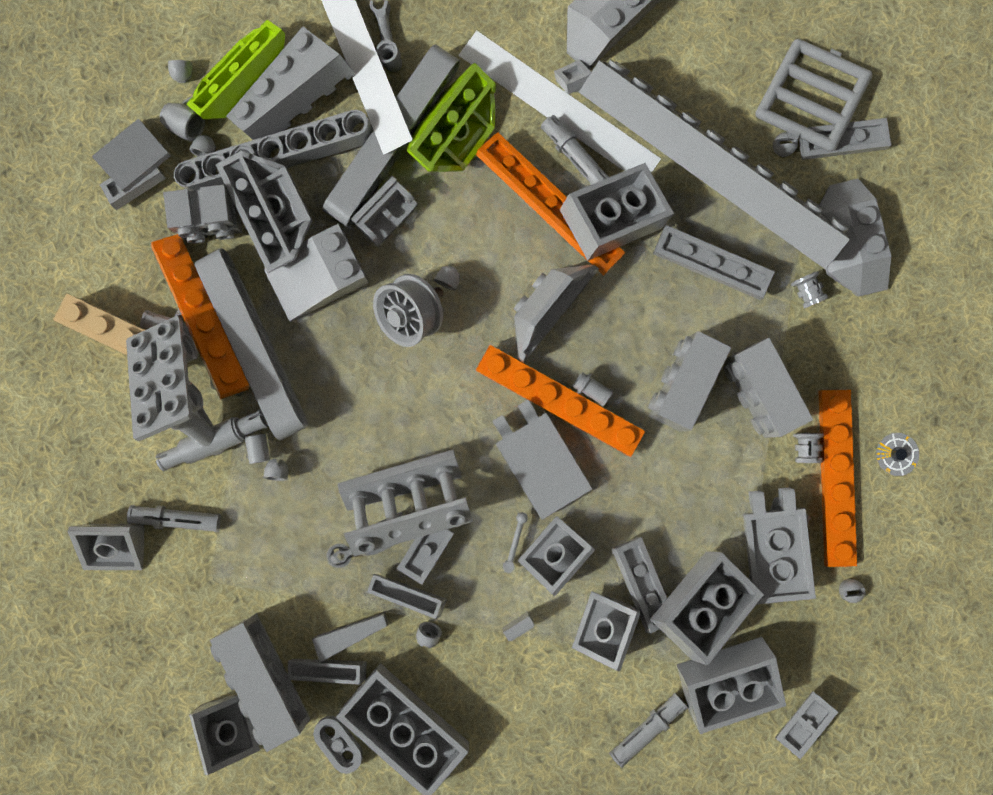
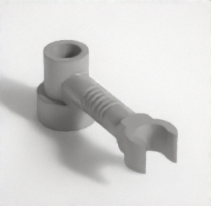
(387, 50)

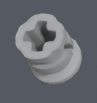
(810, 289)
(814, 447)

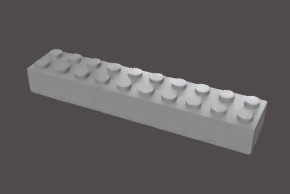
(714, 163)

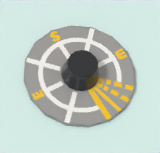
(897, 454)

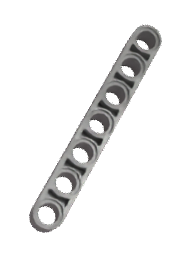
(287, 141)
(370, 164)
(251, 344)

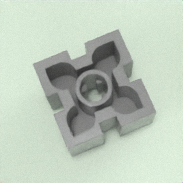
(202, 213)

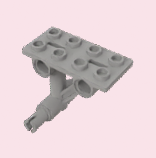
(167, 399)

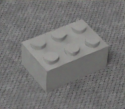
(616, 211)
(688, 381)
(767, 390)
(707, 607)
(732, 686)

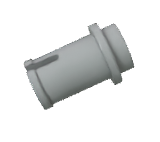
(592, 388)

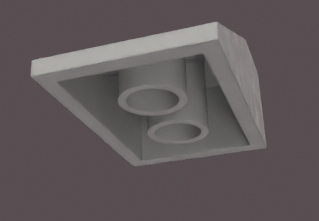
(319, 274)

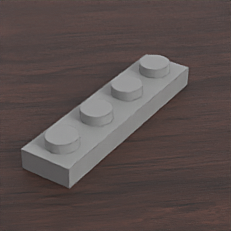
(713, 262)

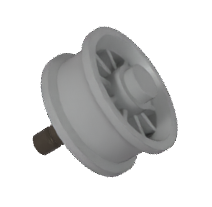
(408, 309)

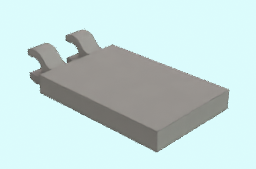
(541, 462)
(779, 549)

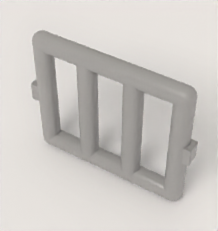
(851, 97)

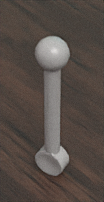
(508, 566)

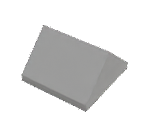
(131, 156)
(109, 546)
(556, 555)
(606, 630)
(222, 733)

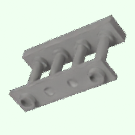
(399, 481)

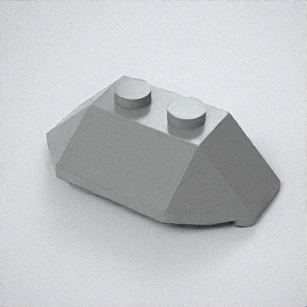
(600, 25)
(267, 206)
(866, 258)
(547, 304)

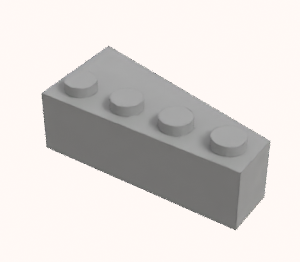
(290, 86)

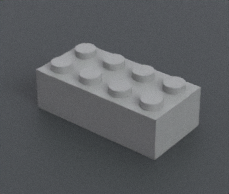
(260, 682)
(403, 731)

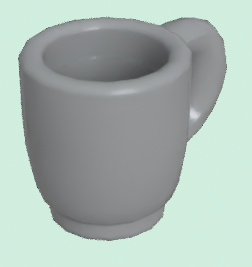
(182, 120)

